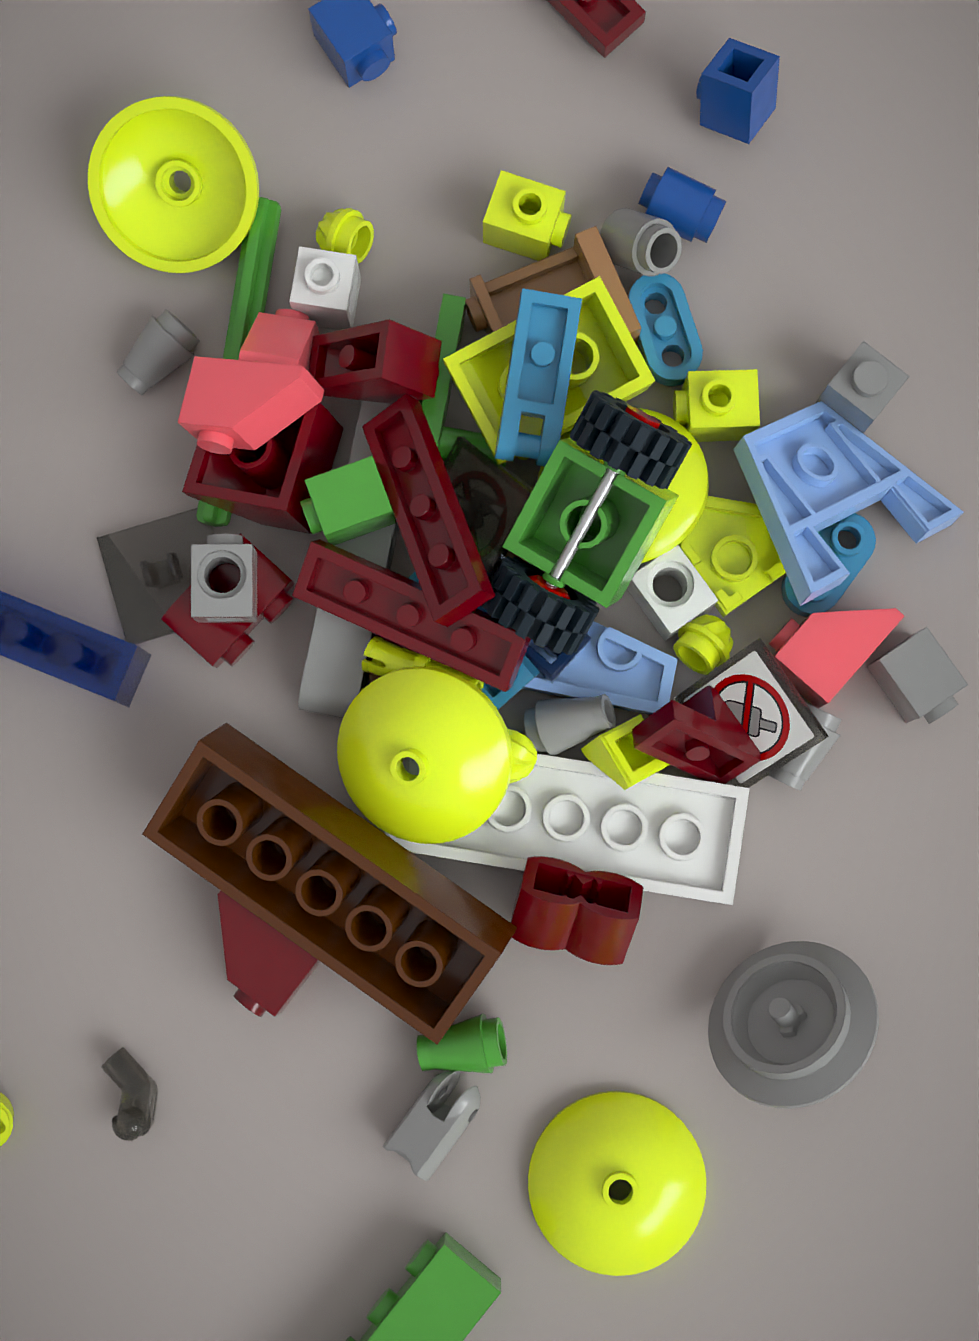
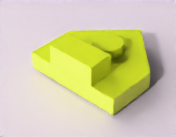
(732, 552)

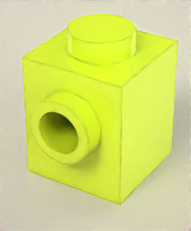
(525, 217)
(718, 404)

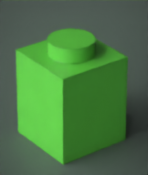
(347, 502)

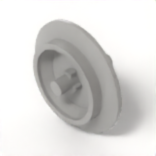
(793, 1024)

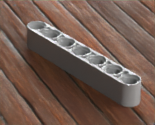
(337, 646)

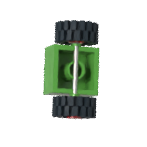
(587, 523)

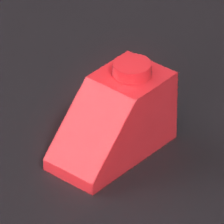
(280, 338)
(244, 401)
(830, 648)

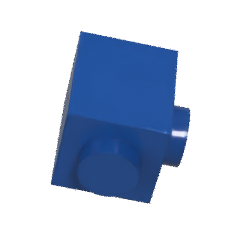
(354, 37)
(738, 90)

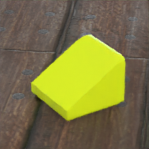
(618, 759)

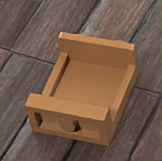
(497, 301)

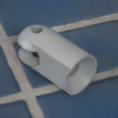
(433, 1127)

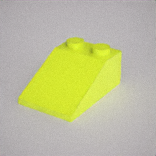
(602, 361)

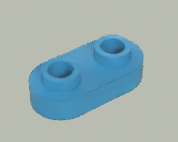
(667, 331)
(852, 559)

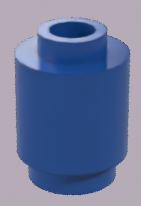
(683, 203)

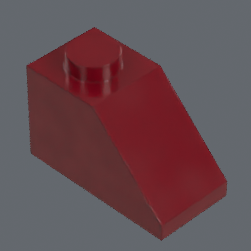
(376, 362)
(261, 960)

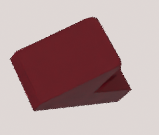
(698, 738)

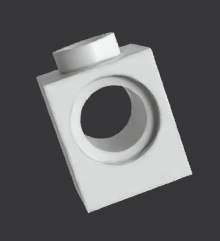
(326, 287)
(670, 616)

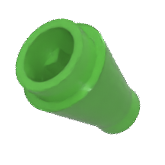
(466, 1047)

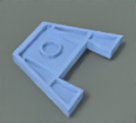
(819, 471)

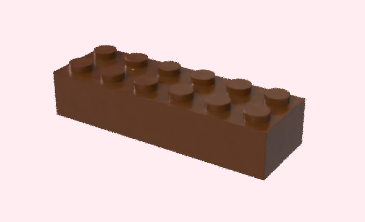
(329, 881)

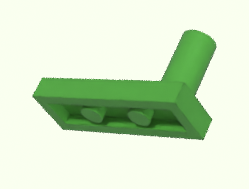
(449, 331)

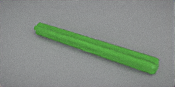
(248, 300)

